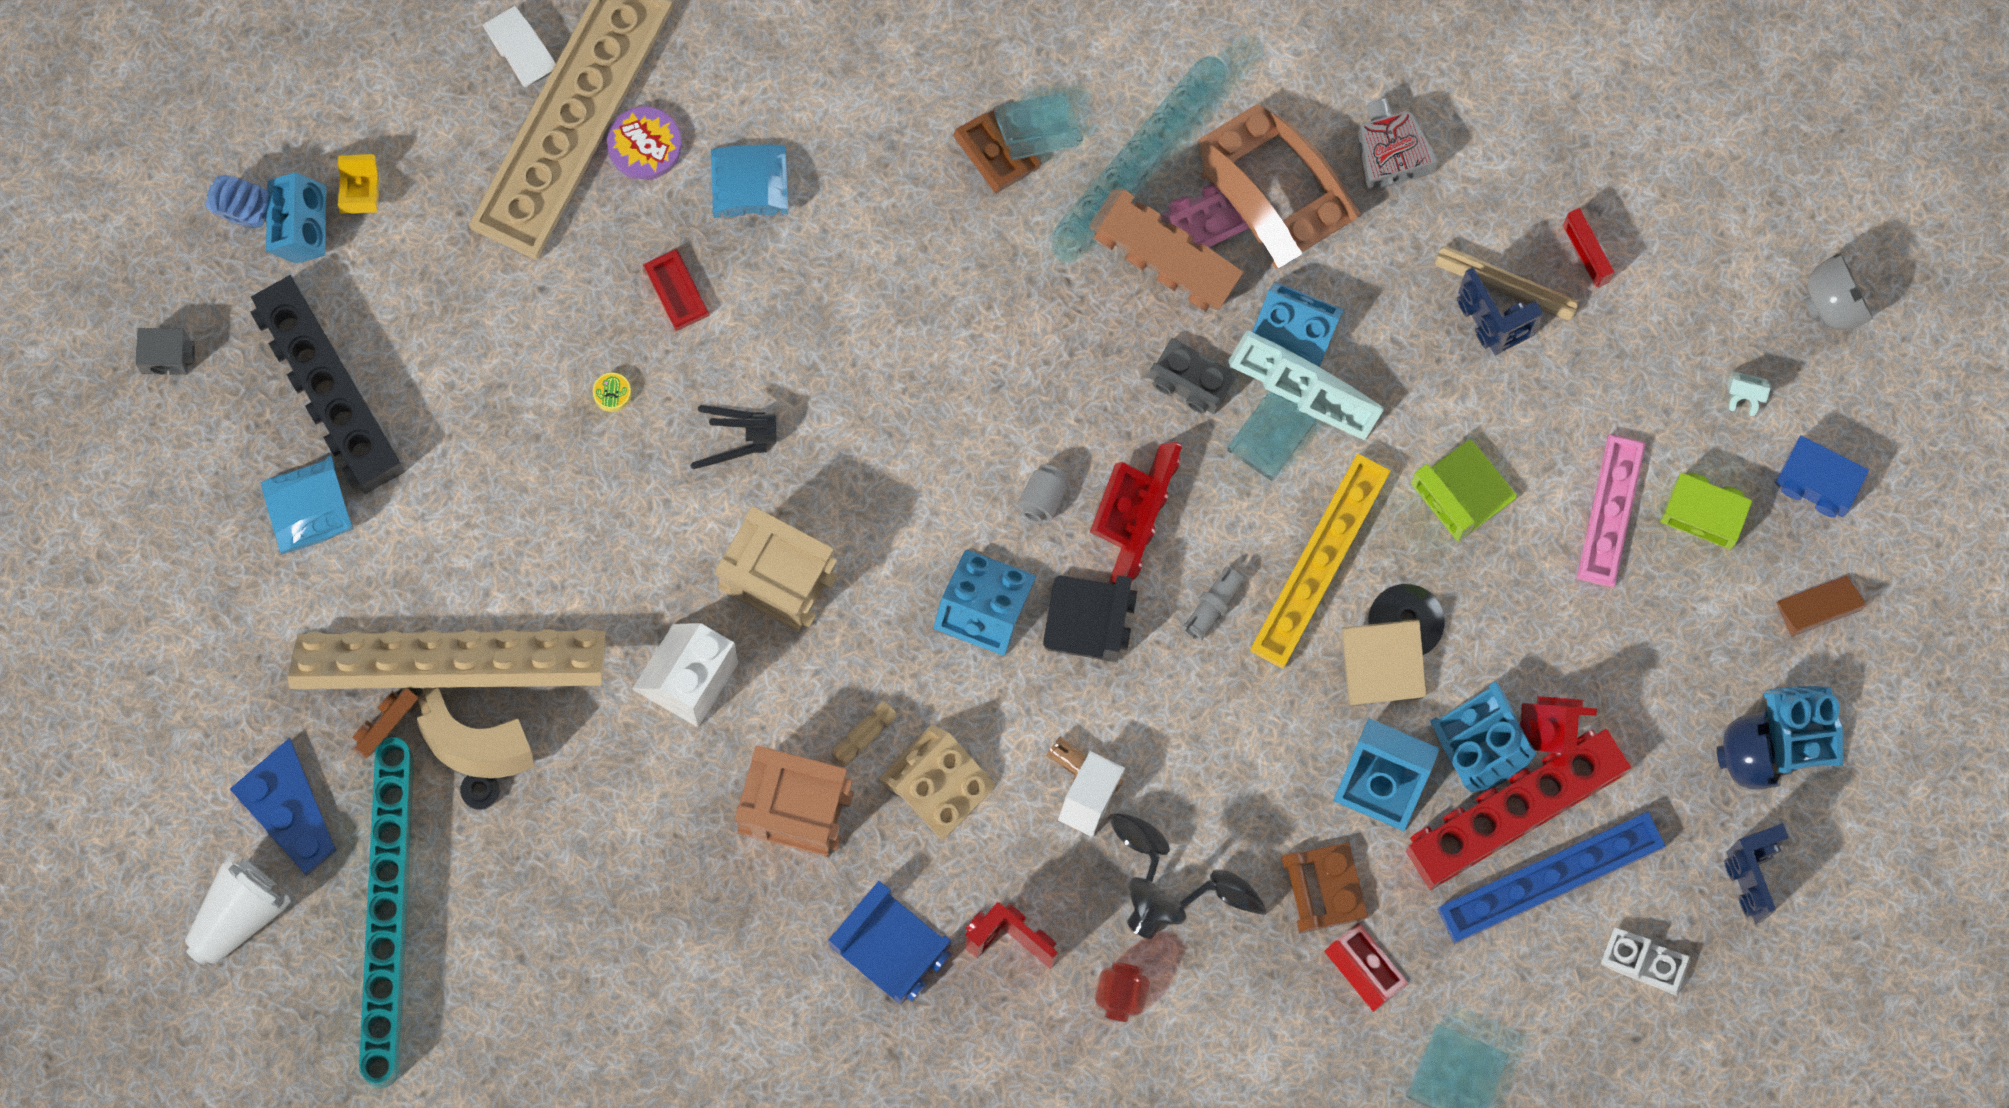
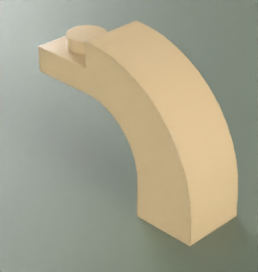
(472, 751)

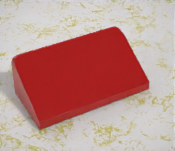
(1366, 967)

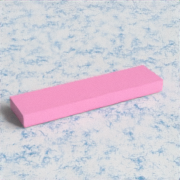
(1611, 510)

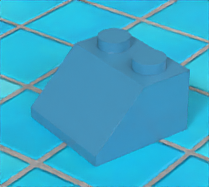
(1386, 774)

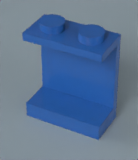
(890, 945)

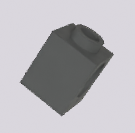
(164, 351)

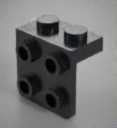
(1089, 617)

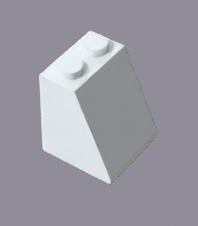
(688, 671)

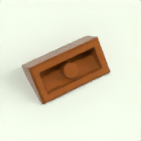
(1820, 605)

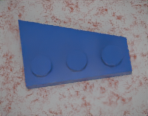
(286, 808)

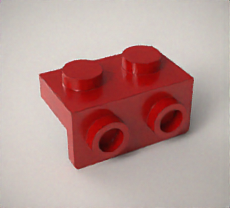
(1553, 723)

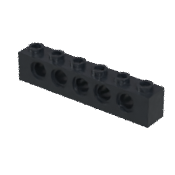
(286, 301)

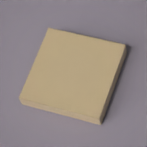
(1383, 662)

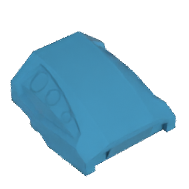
(749, 180)
(306, 506)
(1804, 727)
(1487, 737)

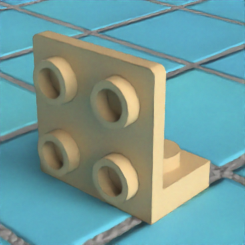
(938, 780)

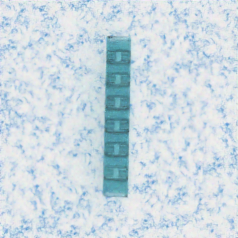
(1143, 143)

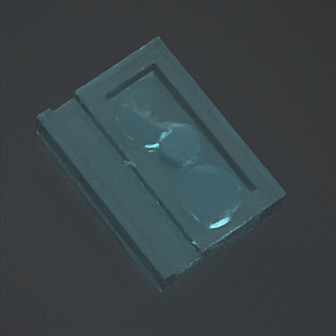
(1038, 125)
(1271, 435)

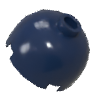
(1749, 752)

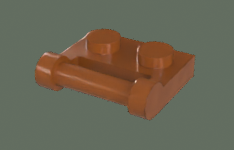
(1337, 886)

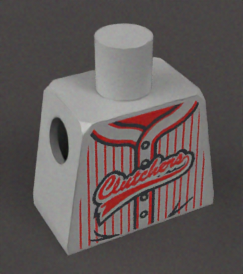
(1392, 148)

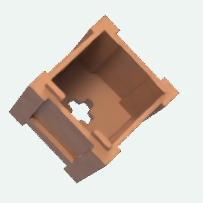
(793, 801)

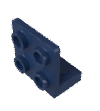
(1493, 329)
(1744, 866)

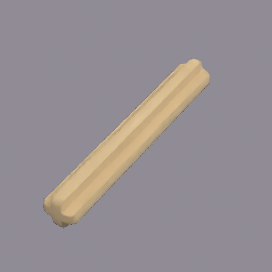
(1508, 283)

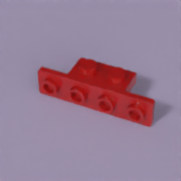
(1131, 508)

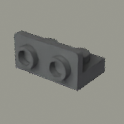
(1192, 377)

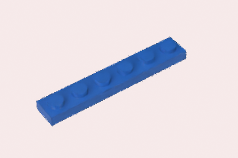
(1551, 877)

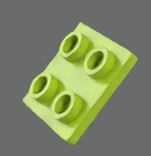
(1463, 490)

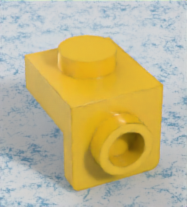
(358, 184)

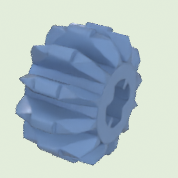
(238, 201)

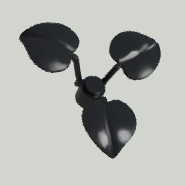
(1156, 907)

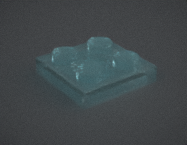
(1456, 1071)

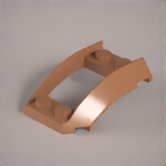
(1302, 229)

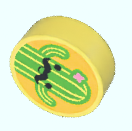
(612, 392)

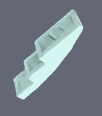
(1306, 384)

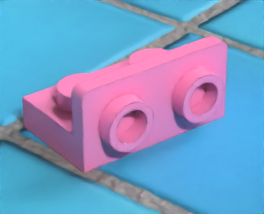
(1206, 217)

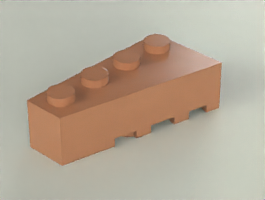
(1165, 250)

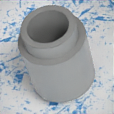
(1043, 493)

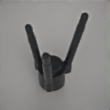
(758, 428)

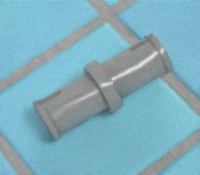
(1213, 604)

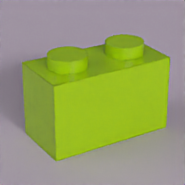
(1706, 510)

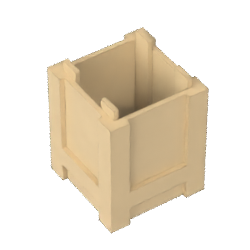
(776, 569)

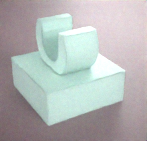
(1747, 387)

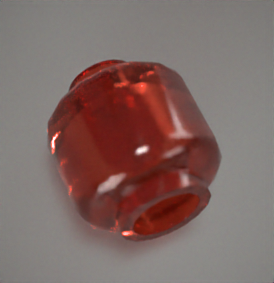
(1122, 991)

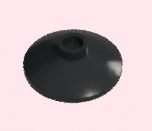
(1415, 600)

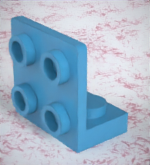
(1298, 322)
(983, 602)

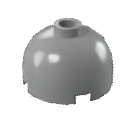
(1836, 296)

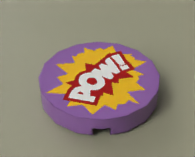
(644, 143)

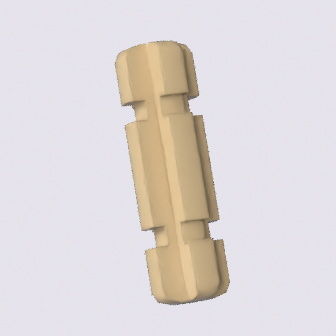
(864, 733)

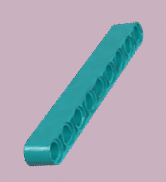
(392, 930)

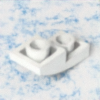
(520, 46)
(1645, 961)

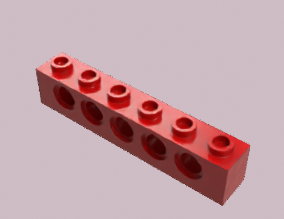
(1606, 767)

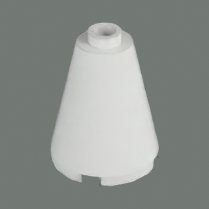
(233, 911)

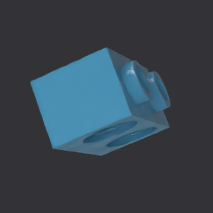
(296, 218)

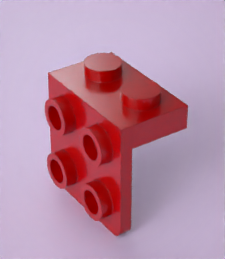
(985, 928)

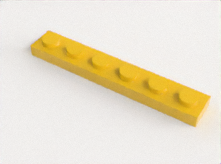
(1320, 561)

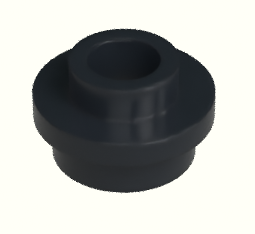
(479, 802)

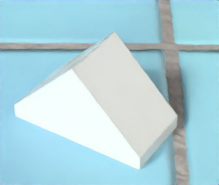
(1090, 793)

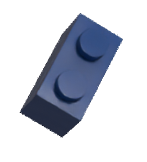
(1821, 477)

